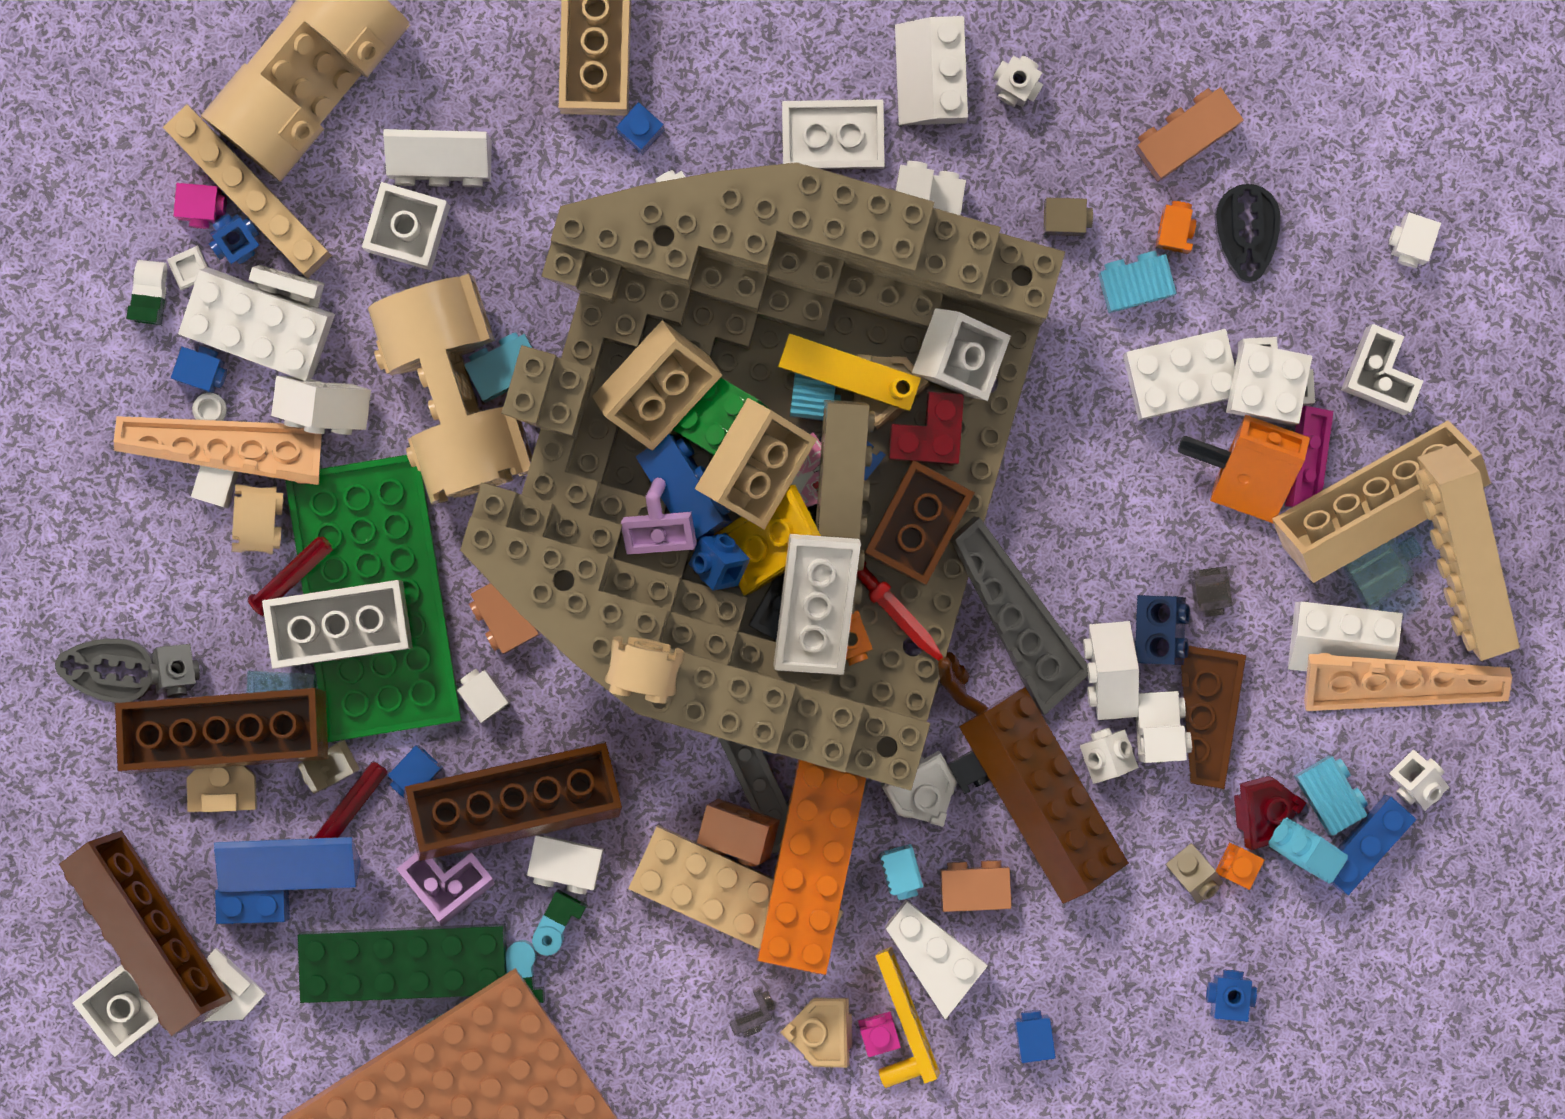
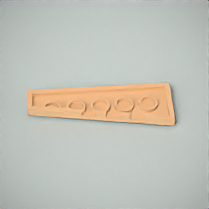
(227, 445)
(1376, 683)

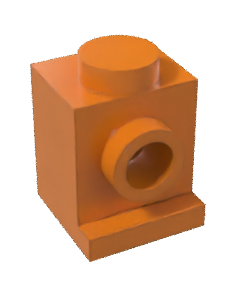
(1176, 228)
(858, 652)
(1239, 866)

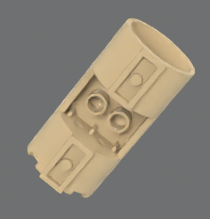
(300, 75)
(430, 333)

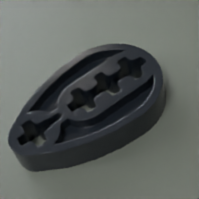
(1266, 225)

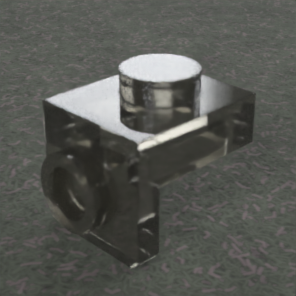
(751, 1021)

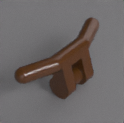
(953, 678)

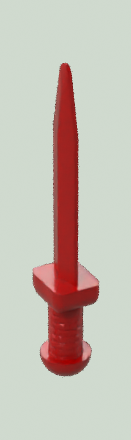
(881, 594)

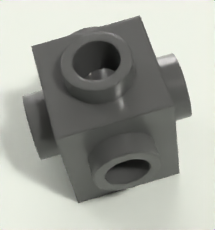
(170, 659)

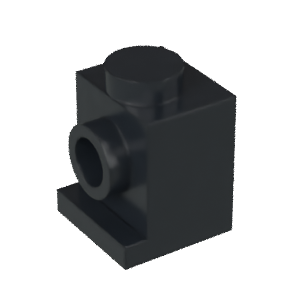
(967, 771)

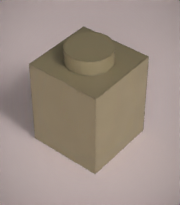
(1066, 216)

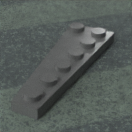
(1028, 631)

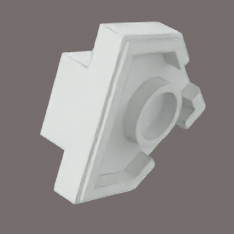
(930, 791)
(240, 987)

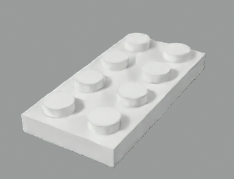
(816, 604)

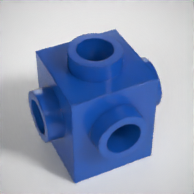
(243, 248)
(719, 561)
(1237, 1007)

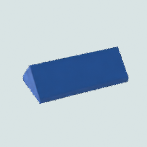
(286, 864)

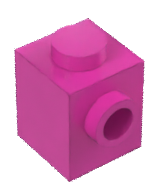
(199, 204)

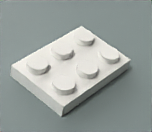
(834, 133)

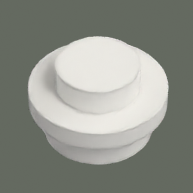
(209, 407)

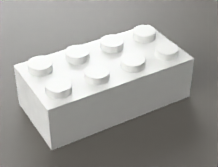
(256, 324)
(337, 624)

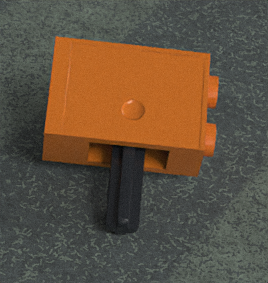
(1255, 469)

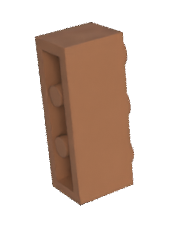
(1187, 133)

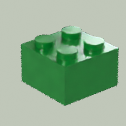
(713, 415)

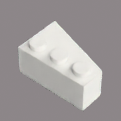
(935, 956)

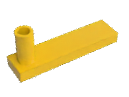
(849, 372)
(923, 1061)

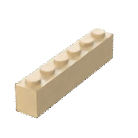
(247, 191)

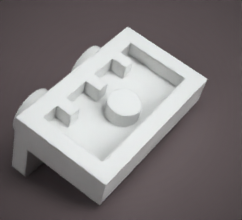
(287, 284)

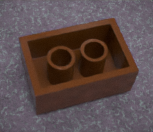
(919, 523)

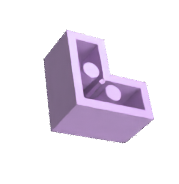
(449, 892)

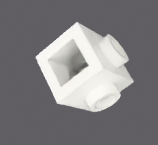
(1014, 93)
(1108, 755)
(1419, 780)

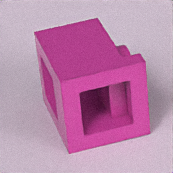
(879, 1034)

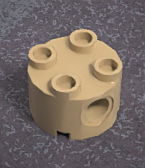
(255, 519)
(643, 668)

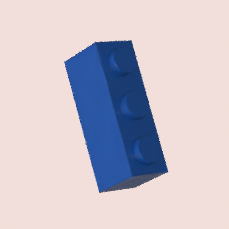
(675, 465)
(1371, 841)

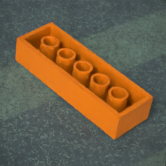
(811, 868)

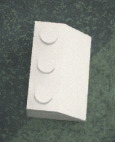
(931, 71)
(438, 157)
(1342, 633)

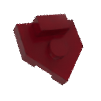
(1262, 808)

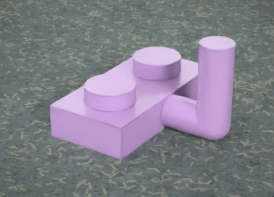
(656, 530)

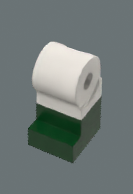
(148, 293)

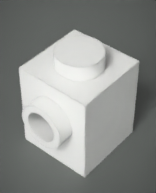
(1414, 239)

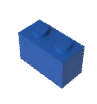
(252, 906)

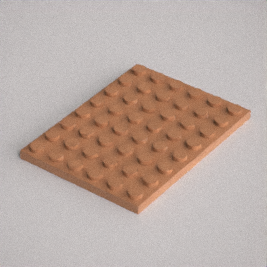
(476, 1061)

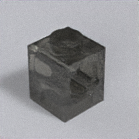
(1211, 590)

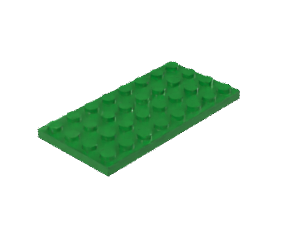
(378, 534)

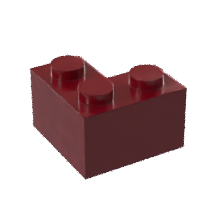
(935, 441)

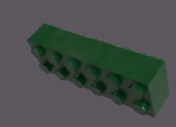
(400, 962)

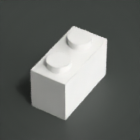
(564, 863)

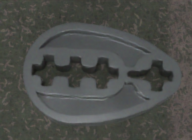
(91, 681)

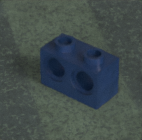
(1151, 629)

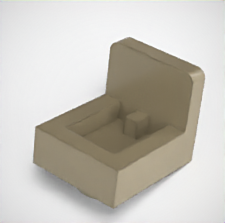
(325, 773)
(1195, 873)

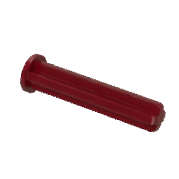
(292, 573)
(352, 802)

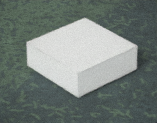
(186, 266)

